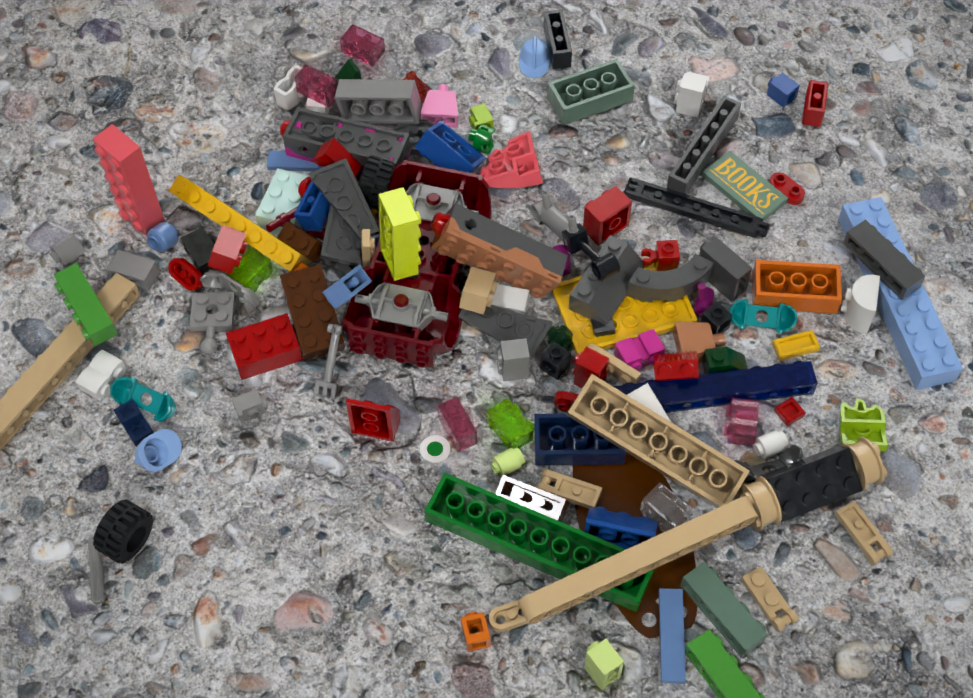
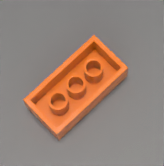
(797, 284)

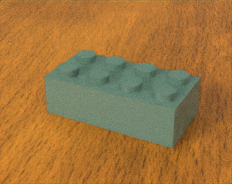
(590, 91)

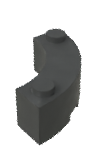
(670, 284)

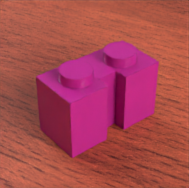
(640, 350)

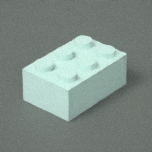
(279, 198)

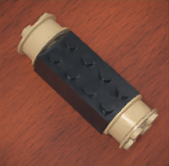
(814, 482)

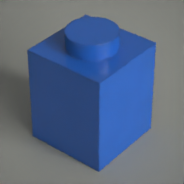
(782, 89)

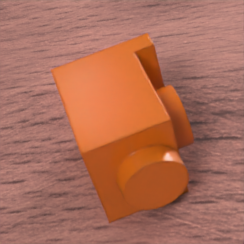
(479, 640)

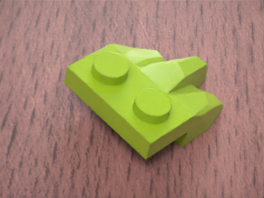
(862, 422)

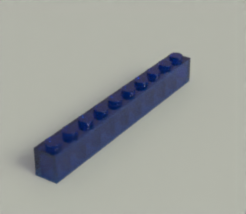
(719, 388)

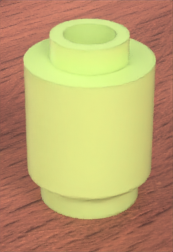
(507, 461)

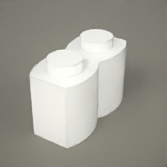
(286, 90)
(100, 375)

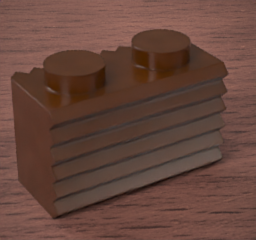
(301, 241)

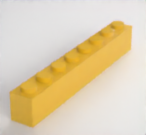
(227, 216)

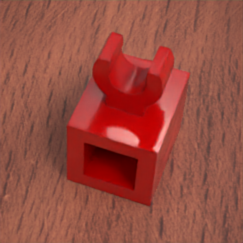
(665, 255)

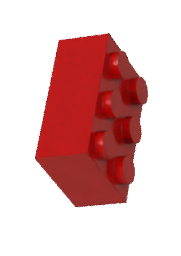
(264, 346)

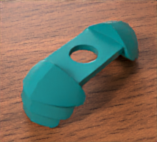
(779, 318)
(128, 388)

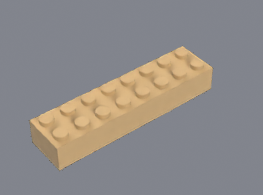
(657, 442)

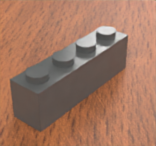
(884, 259)

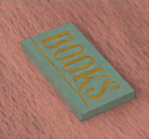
(744, 186)

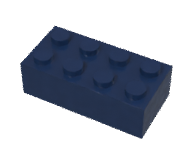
(567, 442)

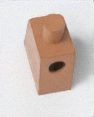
(696, 337)

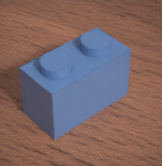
(347, 286)

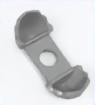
(219, 280)

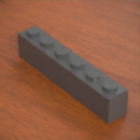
(704, 145)

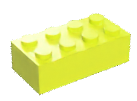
(399, 233)

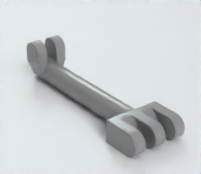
(327, 384)

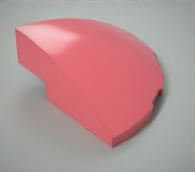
(514, 165)

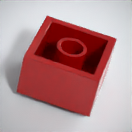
(607, 215)

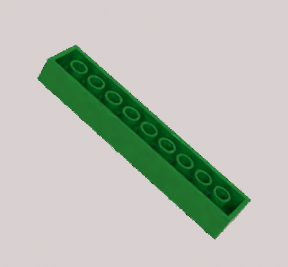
(526, 535)

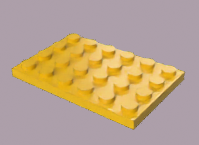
(629, 319)

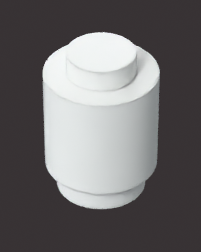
(770, 444)

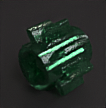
(560, 335)

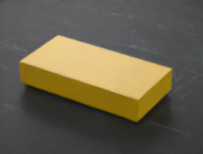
(795, 345)

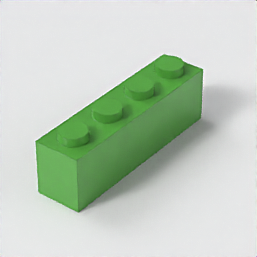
(85, 304)
(719, 668)

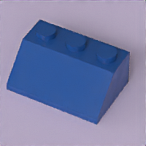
(449, 149)
(619, 527)

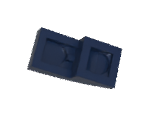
(133, 421)

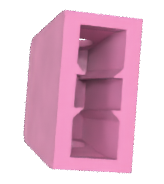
(439, 106)

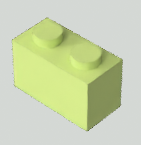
(603, 663)

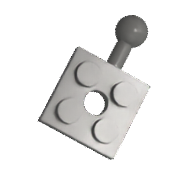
(220, 321)

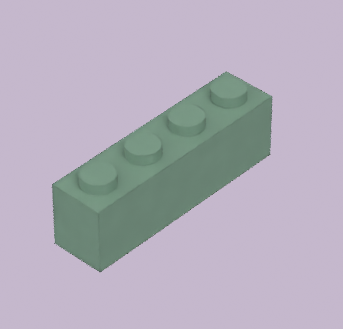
(723, 609)

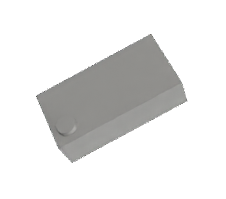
(379, 101)

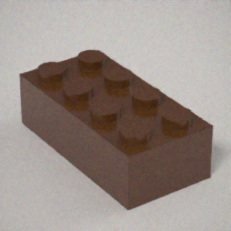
(310, 310)

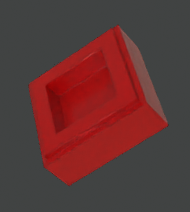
(789, 411)

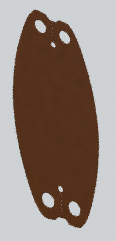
(623, 492)

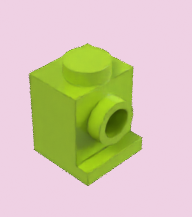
(480, 115)

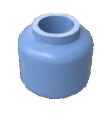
(162, 237)

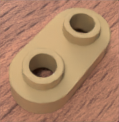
(509, 613)

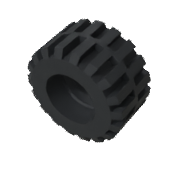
(375, 179)
(123, 531)

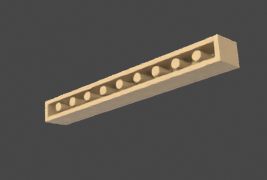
(58, 361)

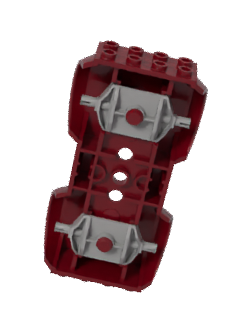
(417, 316)

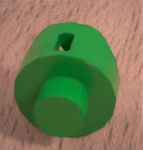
(482, 138)

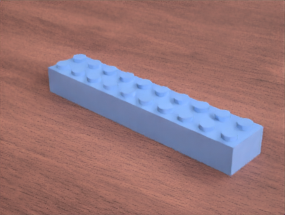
(910, 321)

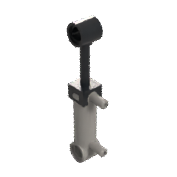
(573, 236)

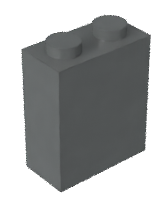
(729, 272)

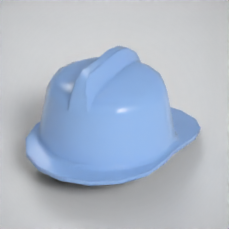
(534, 58)
(158, 450)

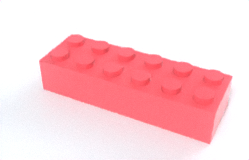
(128, 179)

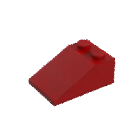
(373, 419)

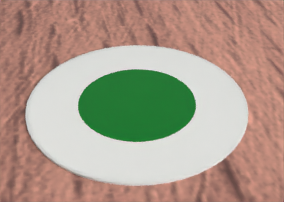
(435, 448)

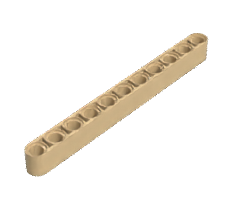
(637, 560)

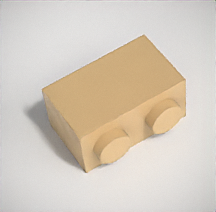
(478, 290)

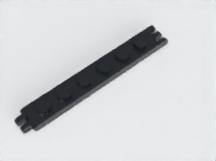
(696, 208)

